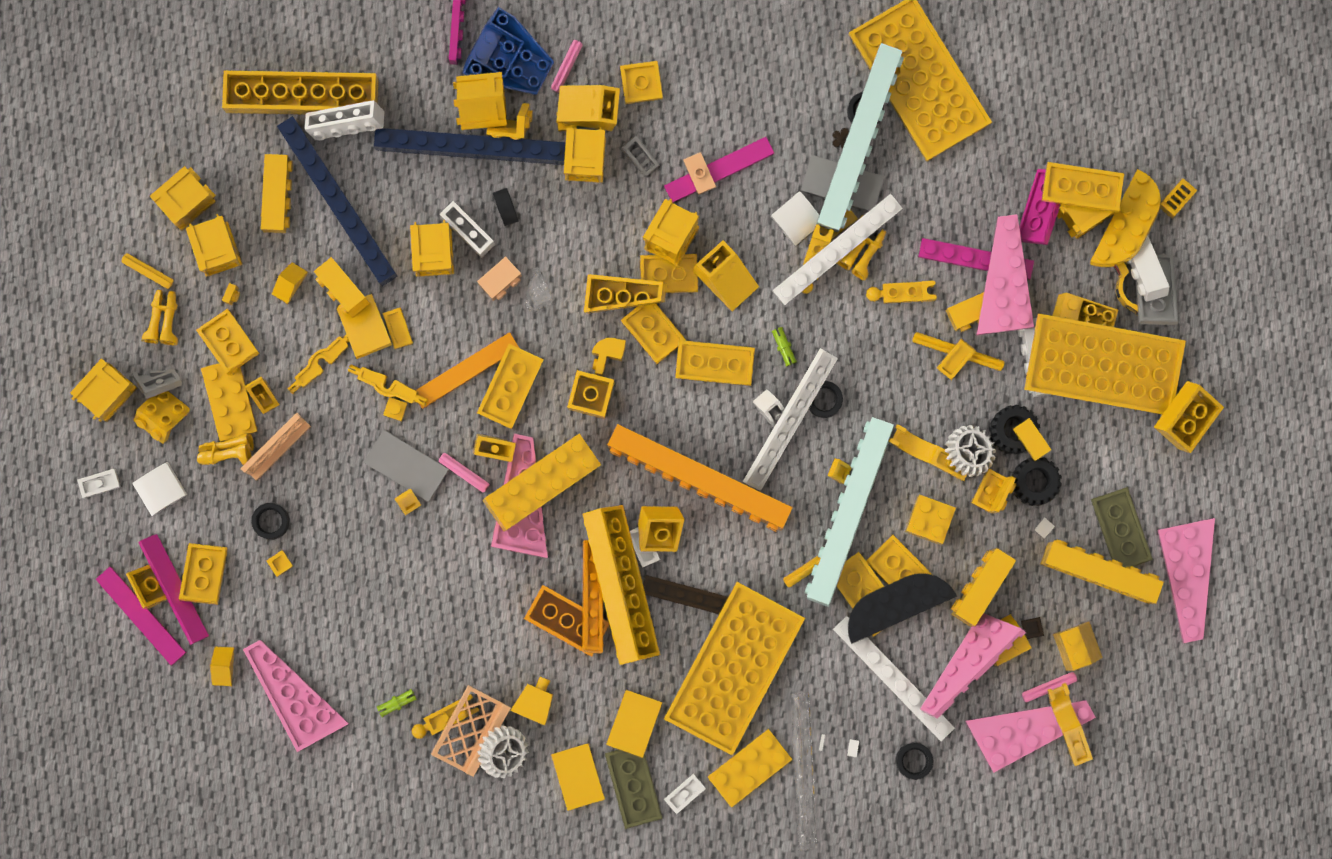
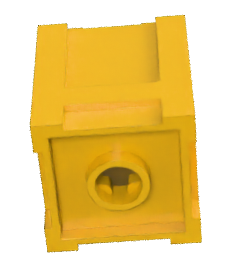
(480, 101)
(584, 155)
(183, 197)
(1081, 219)
(671, 232)
(214, 246)
(432, 249)
(103, 390)

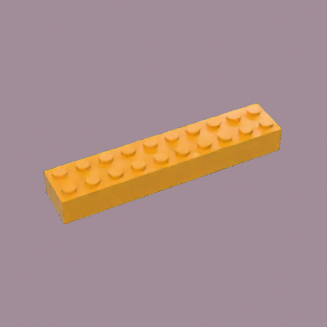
(699, 477)

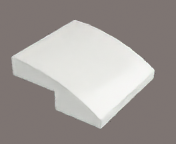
(796, 218)
(159, 488)

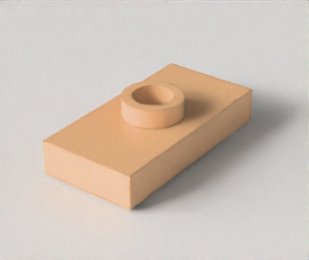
(699, 173)

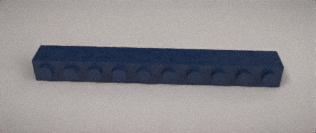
(469, 146)
(337, 201)

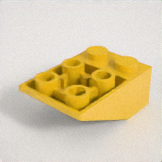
(588, 106)
(726, 275)
(1084, 310)

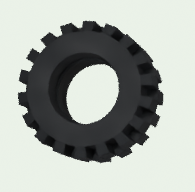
(997, 428)
(1052, 477)

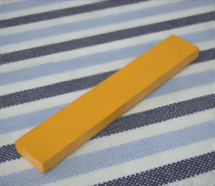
(465, 370)
(591, 604)

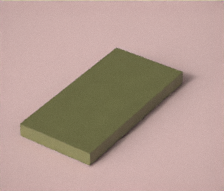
(1121, 528)
(633, 788)

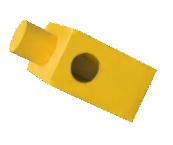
(534, 702)

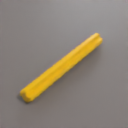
(946, 347)

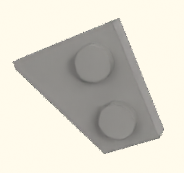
(157, 382)

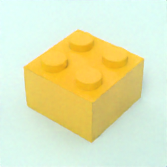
(591, 394)
(930, 519)

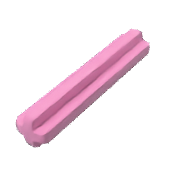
(566, 66)
(464, 472)
(1053, 684)

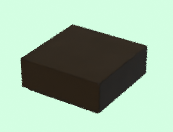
(1032, 627)

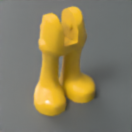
(860, 269)
(166, 336)
(236, 447)

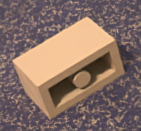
(500, 279)

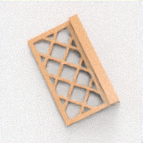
(275, 447)
(495, 719)

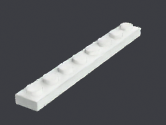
(837, 249)
(790, 419)
(894, 680)

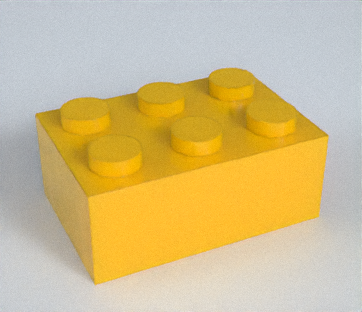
(1188, 417)

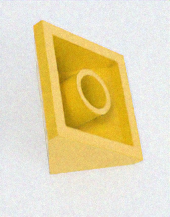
(146, 587)

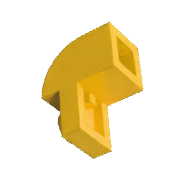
(607, 348)

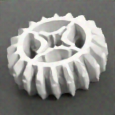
(977, 443)
(498, 746)

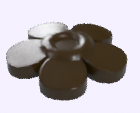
(840, 138)

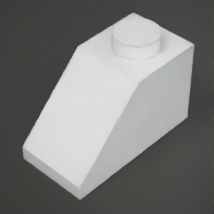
(769, 407)

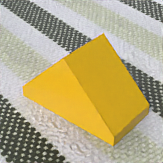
(288, 282)
(262, 395)
(222, 666)

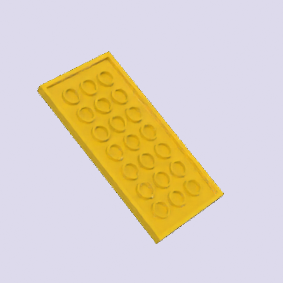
(929, 86)
(1104, 364)
(734, 668)

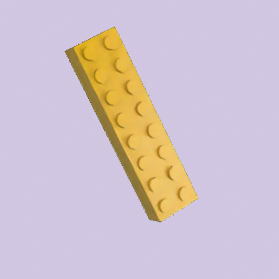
(295, 91)
(621, 584)

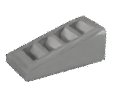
(634, 140)

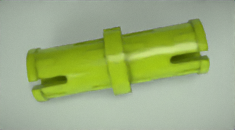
(784, 346)
(396, 703)

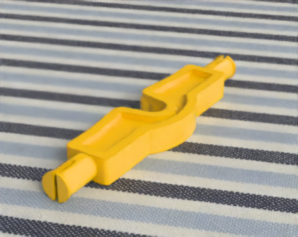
(313, 369)
(396, 389)

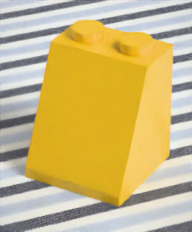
(1077, 646)

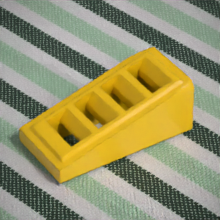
(1164, 206)

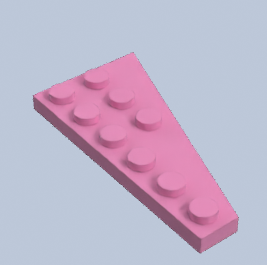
(1006, 291)
(527, 534)
(1188, 562)
(971, 660)
(298, 706)
(1017, 734)

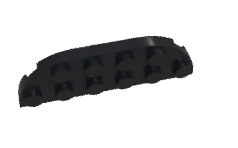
(896, 603)

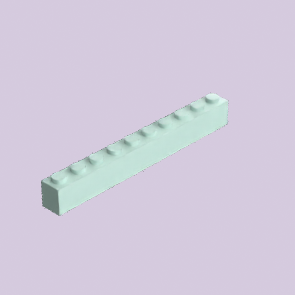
(859, 137)
(849, 514)

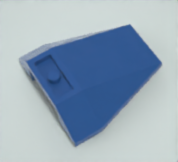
(511, 50)

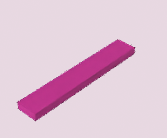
(722, 168)
(171, 585)
(142, 618)

